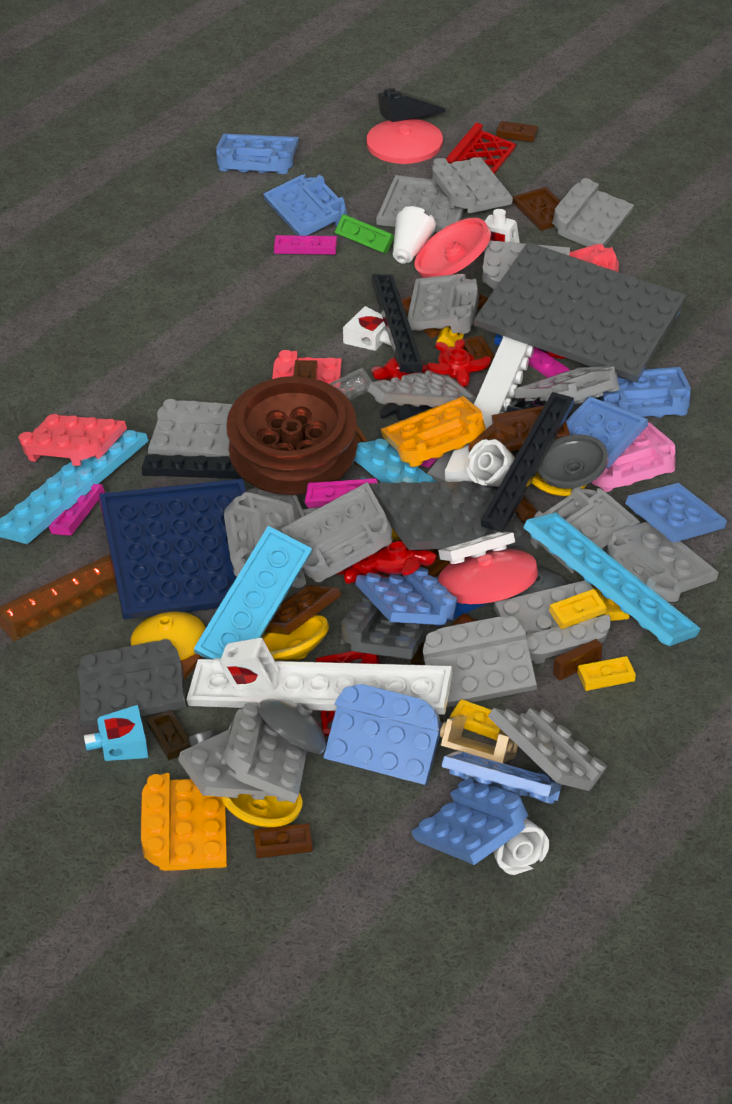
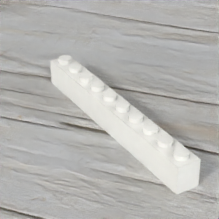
(494, 396)

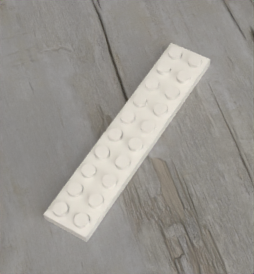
(321, 684)

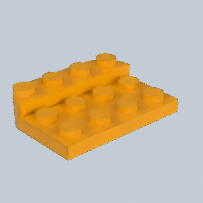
(435, 431)
(182, 825)

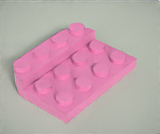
(644, 459)

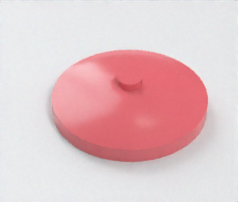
(404, 141)
(453, 248)
(490, 576)

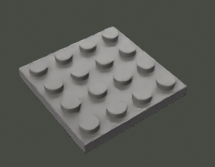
(418, 193)

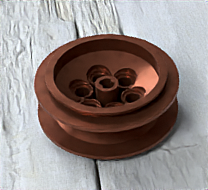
(291, 434)

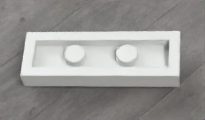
(477, 547)

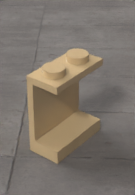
(452, 738)

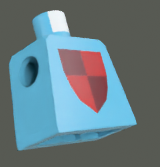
(119, 735)

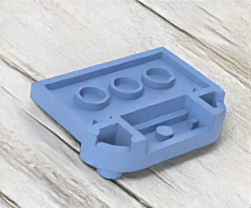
(256, 153)
(306, 204)
(655, 393)
(409, 598)
(384, 733)
(504, 776)
(474, 823)

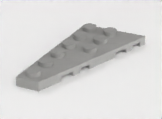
(419, 389)

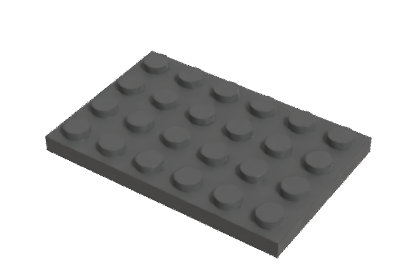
(441, 513)

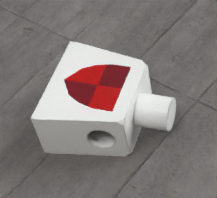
(502, 228)
(366, 330)
(248, 665)

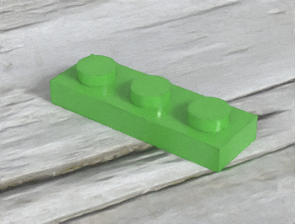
(364, 234)

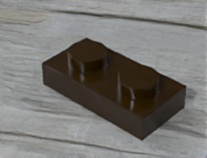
(168, 734)

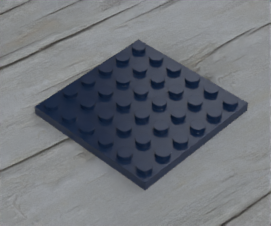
(170, 546)

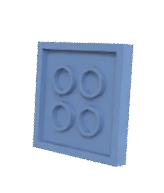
(607, 423)
(676, 512)

